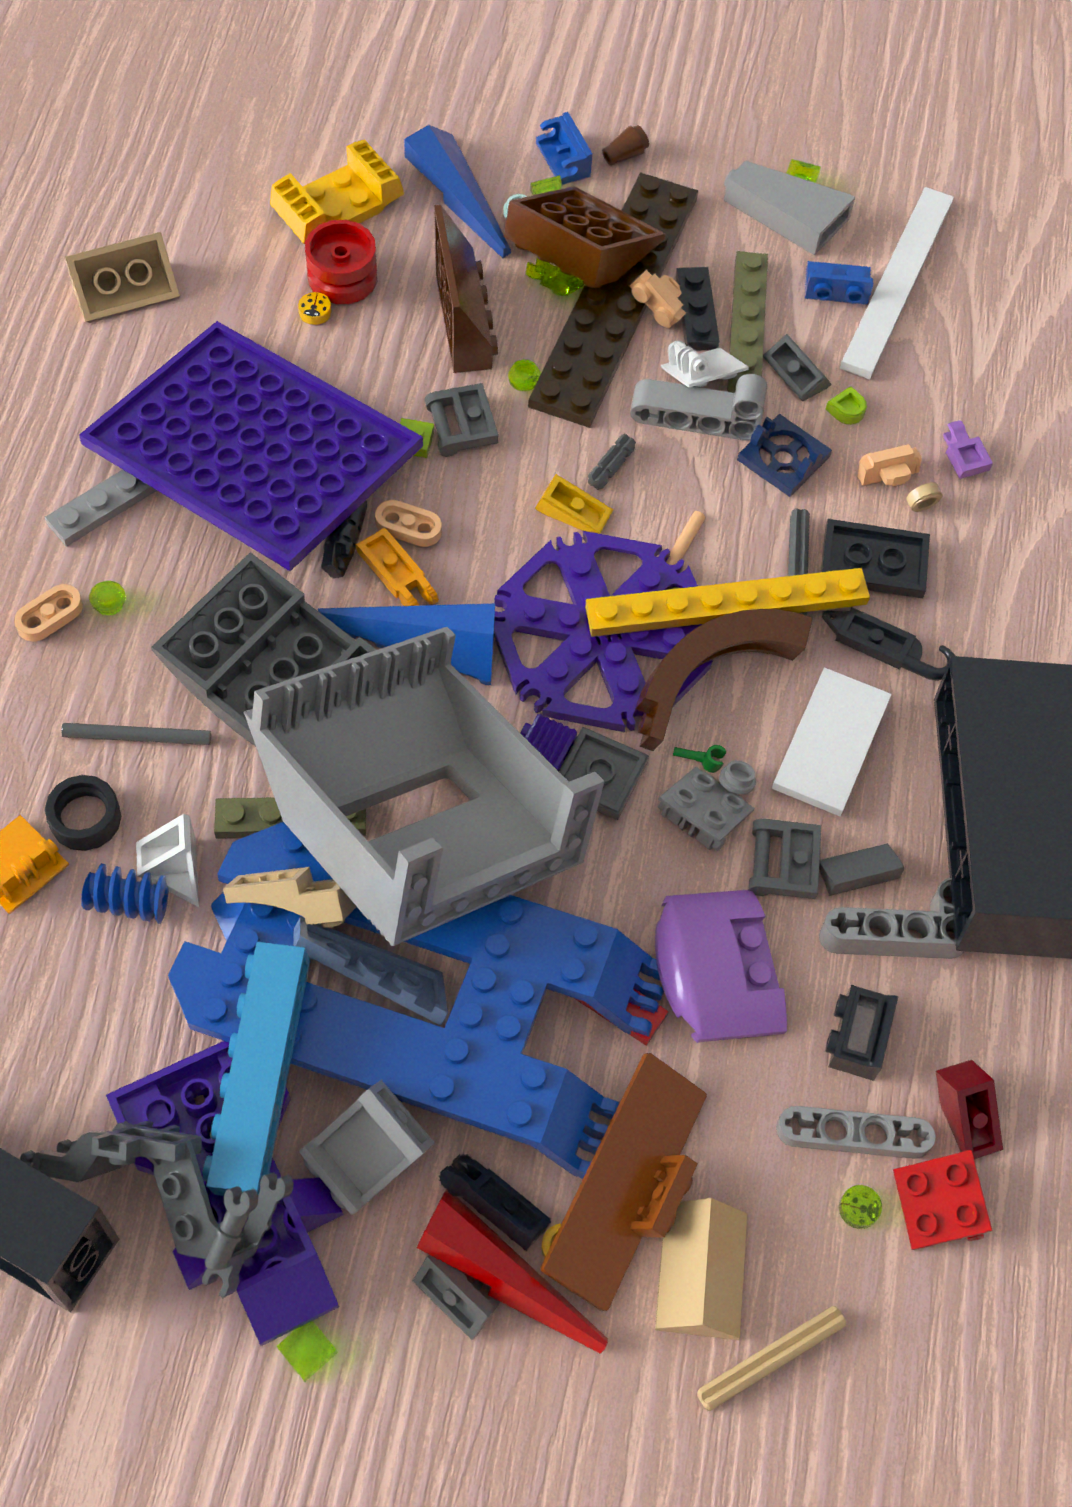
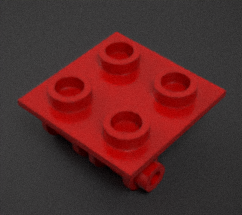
(942, 1200)

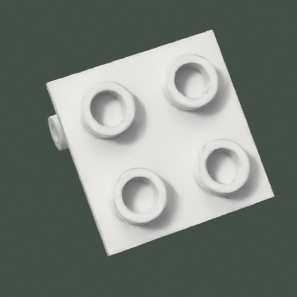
(699, 368)

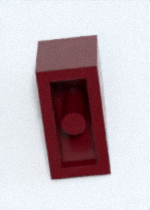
(970, 1107)

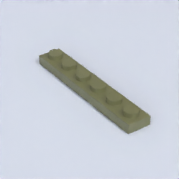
(748, 313)

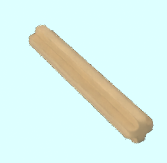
(771, 1358)

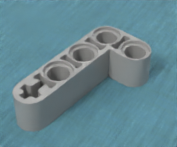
(701, 408)
(859, 940)

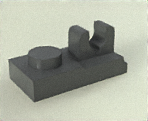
(455, 1295)

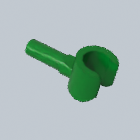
(705, 757)

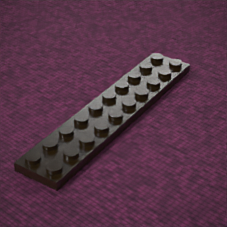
(608, 315)

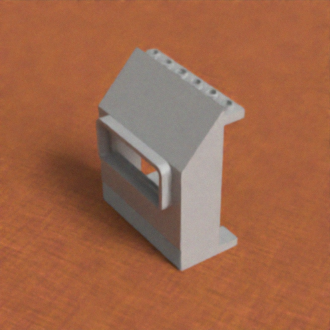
(393, 726)

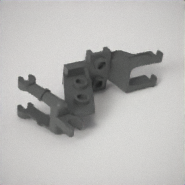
(180, 1189)

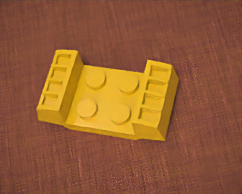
(348, 193)

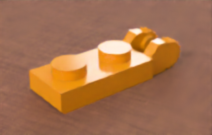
(395, 568)

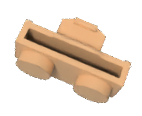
(660, 296)
(889, 465)

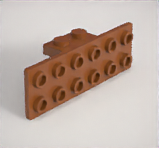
(629, 1184)

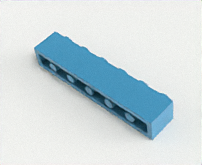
(259, 1068)

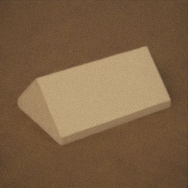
(122, 276)
(703, 1271)

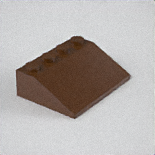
(580, 234)
(462, 298)

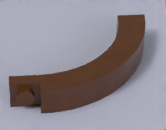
(752, 630)

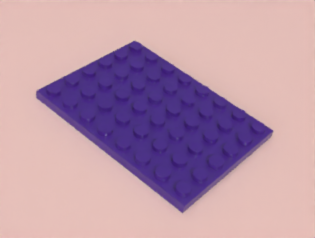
(252, 444)

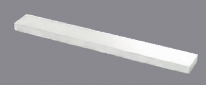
(896, 283)

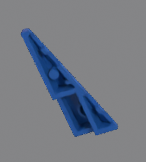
(443, 164)
(393, 624)

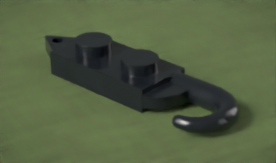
(883, 642)

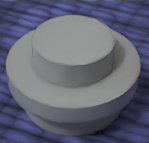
(738, 777)

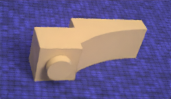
(293, 891)

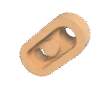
(410, 523)
(47, 612)

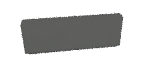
(796, 368)
(860, 869)

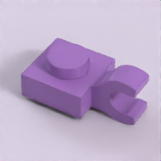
(966, 454)

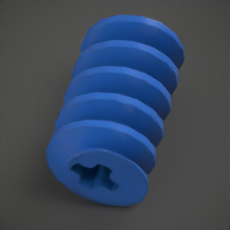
(125, 894)

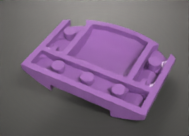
(719, 966)

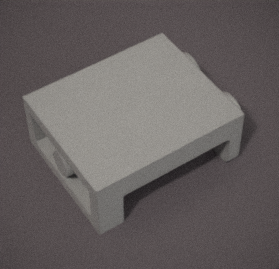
(366, 1148)

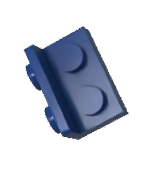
(838, 282)

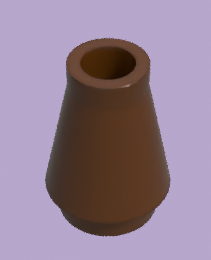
(627, 145)

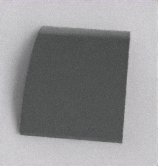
(248, 637)

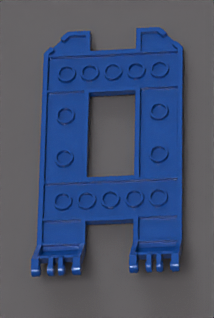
(477, 1061)

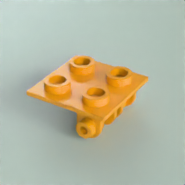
(25, 863)

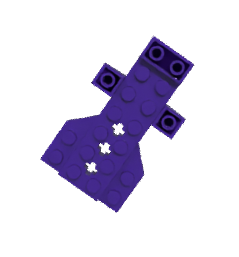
(284, 1278)

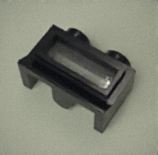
(862, 1032)

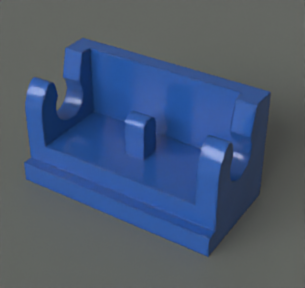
(565, 149)

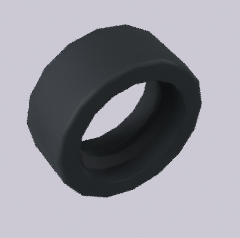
(75, 788)

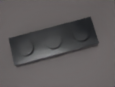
(697, 299)

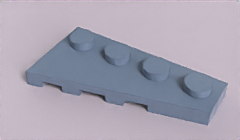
(382, 971)

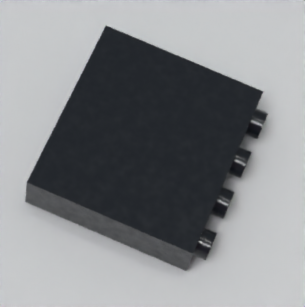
(1008, 803)

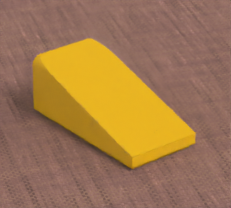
(573, 506)

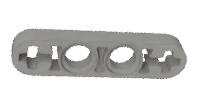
(855, 1132)

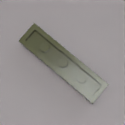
(250, 815)

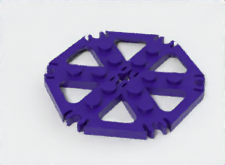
(570, 624)

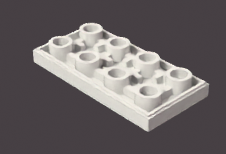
(831, 741)

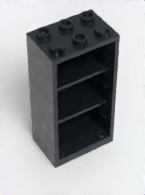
(49, 1234)

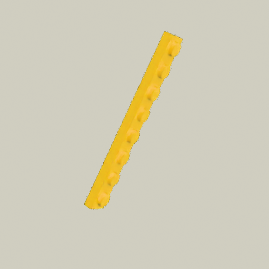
(707, 602)

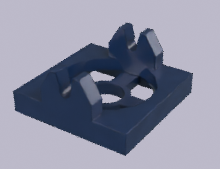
(785, 482)

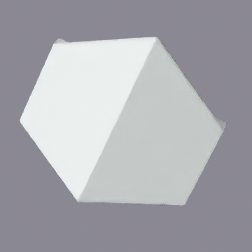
(173, 854)

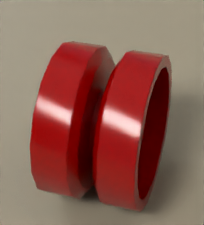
(341, 261)

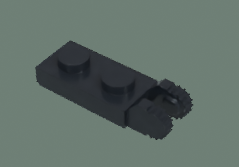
(495, 1200)

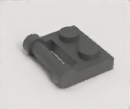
(472, 415)
(797, 859)

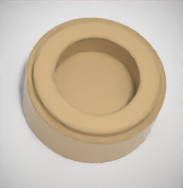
(924, 497)

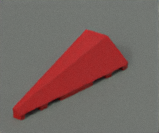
(471, 1246)

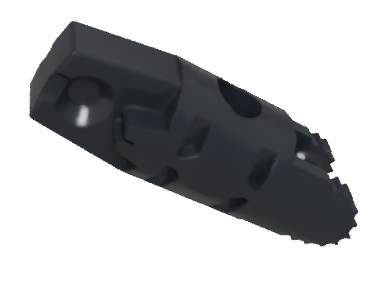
(342, 542)

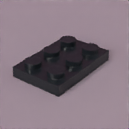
(890, 558)

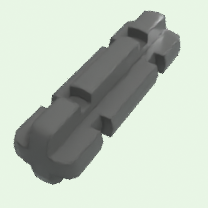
(611, 461)

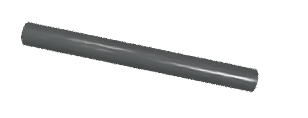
(133, 733)

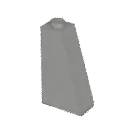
(789, 205)

